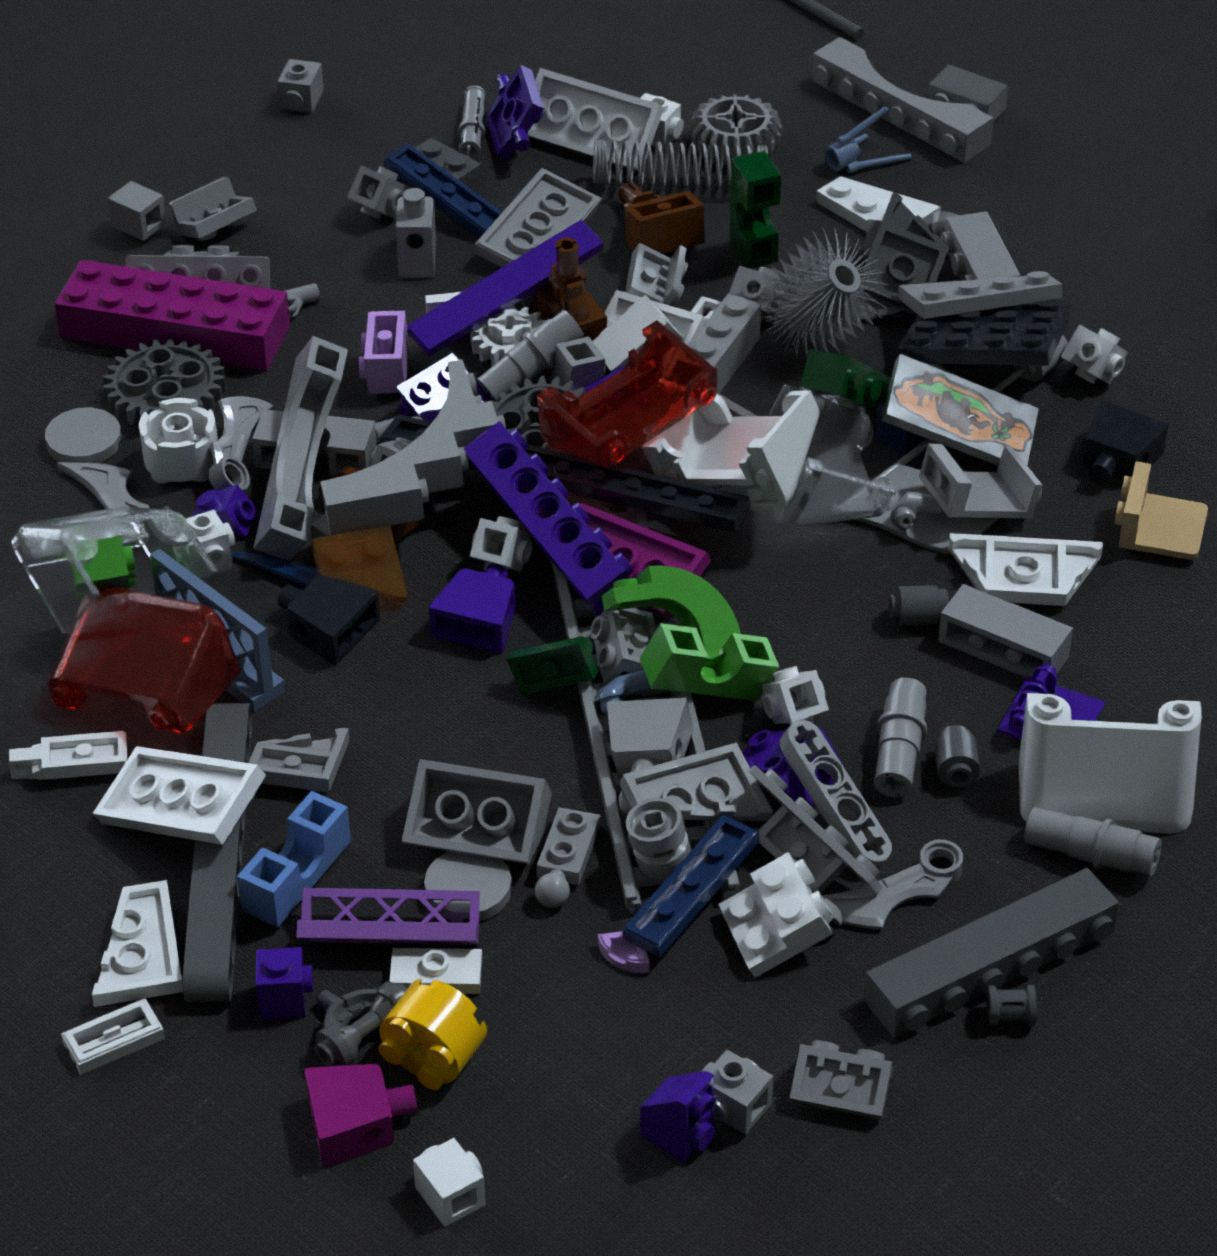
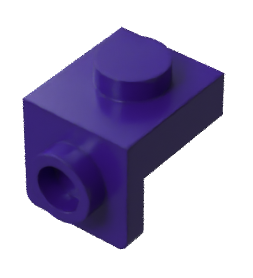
(231, 507)

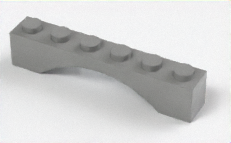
(947, 126)
(288, 496)

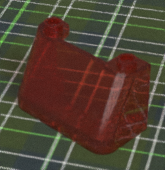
(632, 406)
(147, 651)

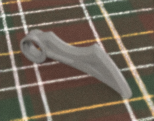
(240, 418)
(104, 481)
(870, 910)

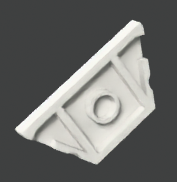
(1025, 567)

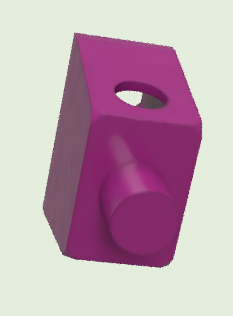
(354, 1110)

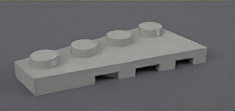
(966, 296)

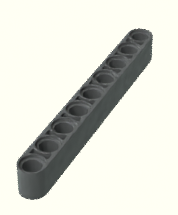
(214, 884)

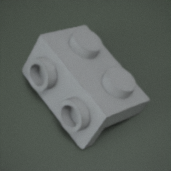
(209, 209)
(657, 274)

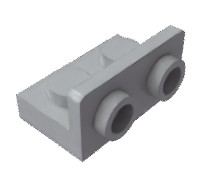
(620, 640)
(841, 1079)

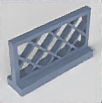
(256, 681)

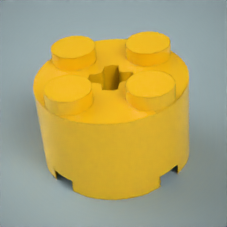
(431, 1033)

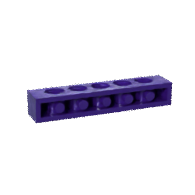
(512, 475)

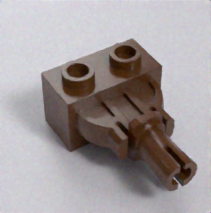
(662, 221)
(567, 292)

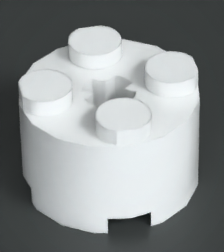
(178, 441)

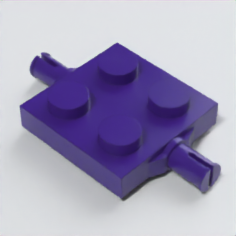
(514, 112)

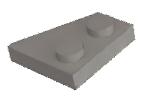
(300, 761)

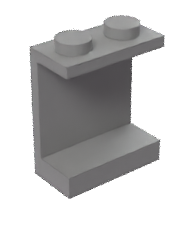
(999, 494)

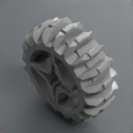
(735, 122)

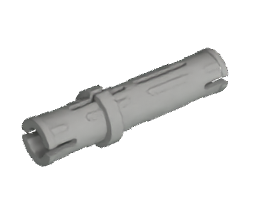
(471, 129)

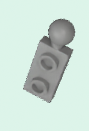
(565, 855)

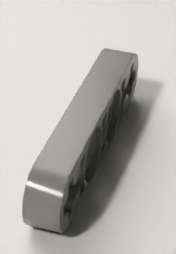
(841, 792)

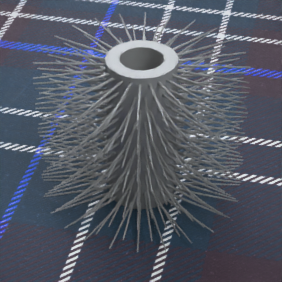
(821, 294)

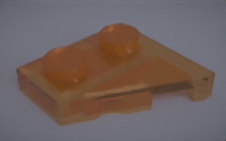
(362, 558)

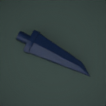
(290, 570)

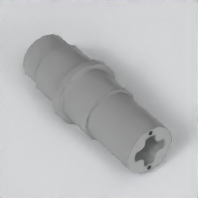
(529, 355)
(900, 736)
(1093, 841)

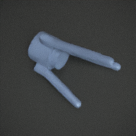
(846, 151)

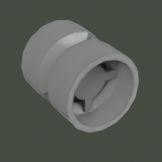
(657, 837)

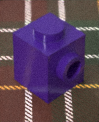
(282, 982)

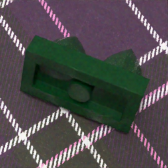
(553, 664)

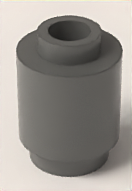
(917, 605)
(957, 756)

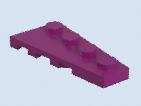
(646, 548)

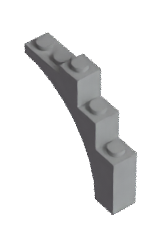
(433, 462)

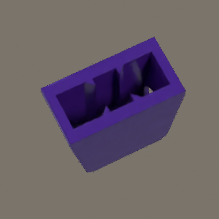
(475, 609)

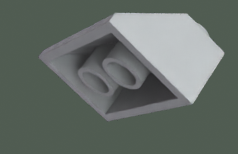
(477, 811)

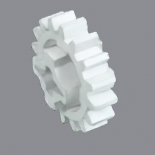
(502, 333)

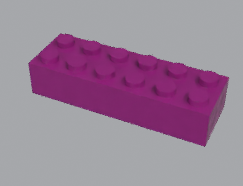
(139, 305)

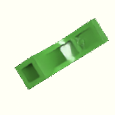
(681, 594)

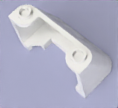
(740, 453)
(1110, 769)

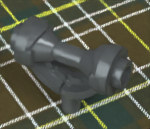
(338, 1041)

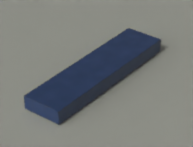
(446, 190)
(690, 886)

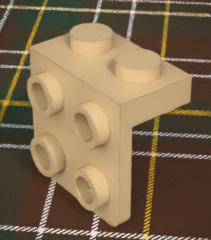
(1156, 521)

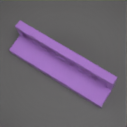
(389, 931)

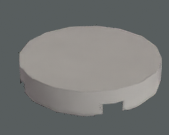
(83, 435)
(469, 873)

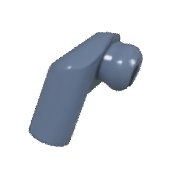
(621, 687)

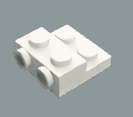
(776, 914)

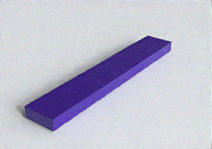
(497, 291)

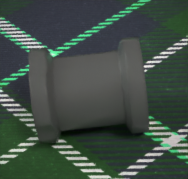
(1024, 997)

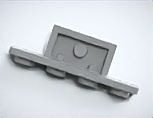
(215, 265)
(796, 832)

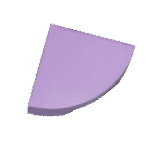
(622, 953)

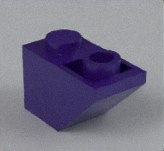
(680, 1114)

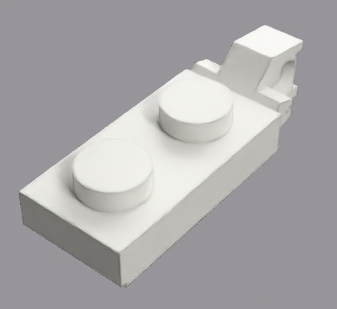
(70, 756)

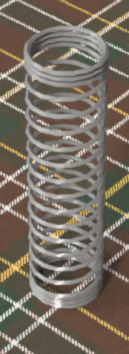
(600, 162)

